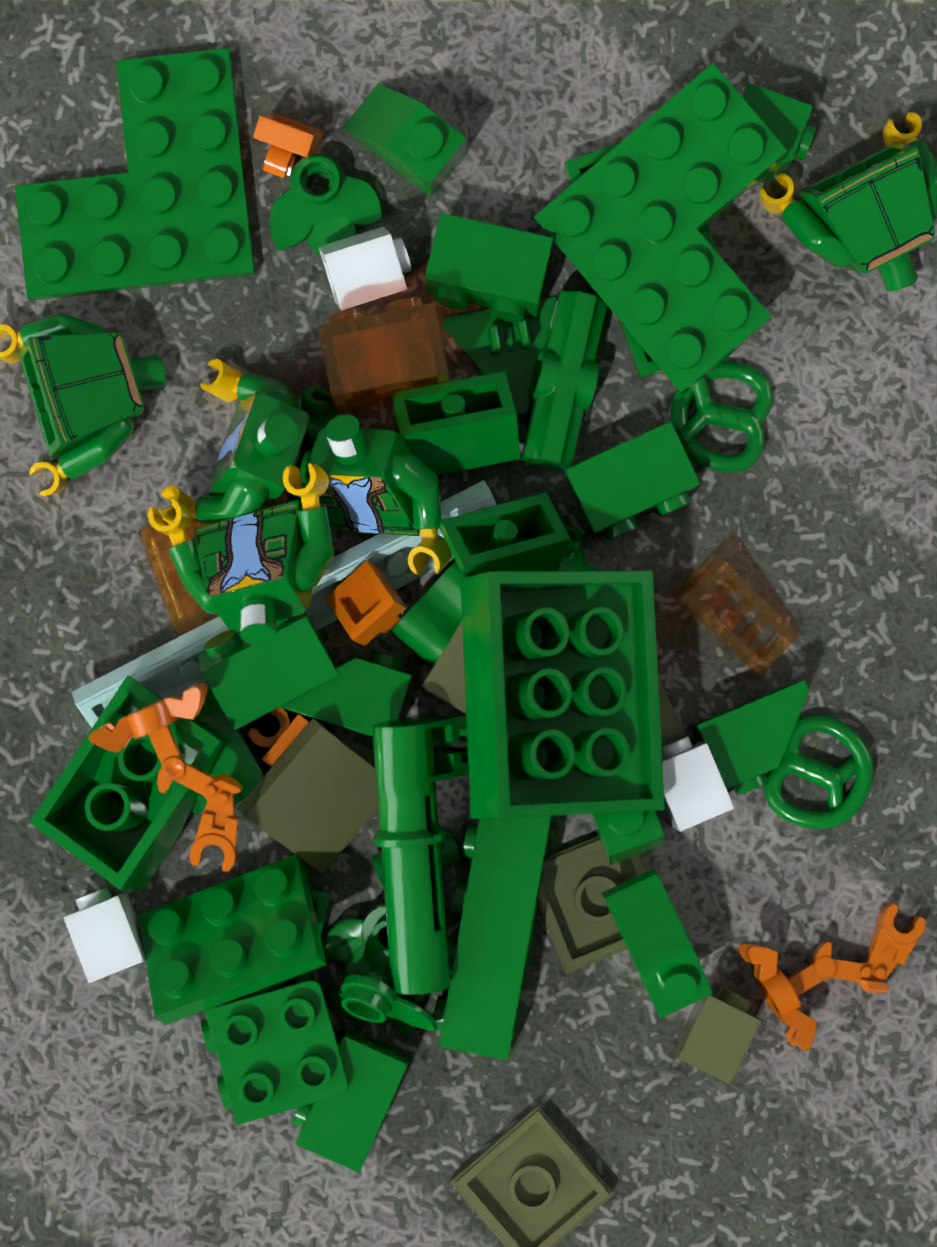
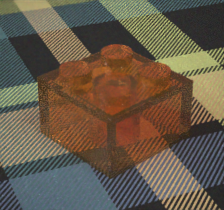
(382, 352)

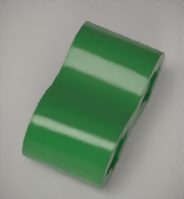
(433, 618)

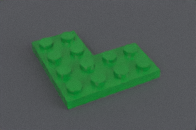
(176, 209)
(639, 220)

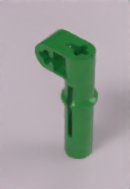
(408, 763)

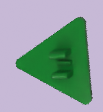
(504, 345)

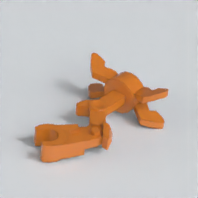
(218, 822)
(781, 993)

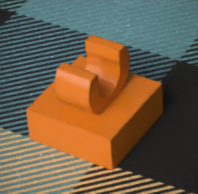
(287, 141)
(366, 603)
(286, 735)

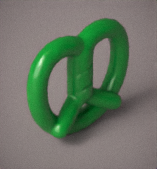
(724, 416)
(823, 775)

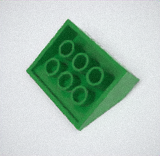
(561, 693)

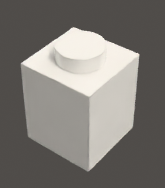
(365, 267)
(692, 784)
(105, 934)

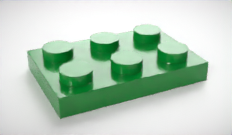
(231, 940)

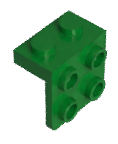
(275, 1051)

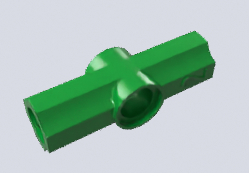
(563, 380)

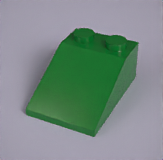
(110, 802)

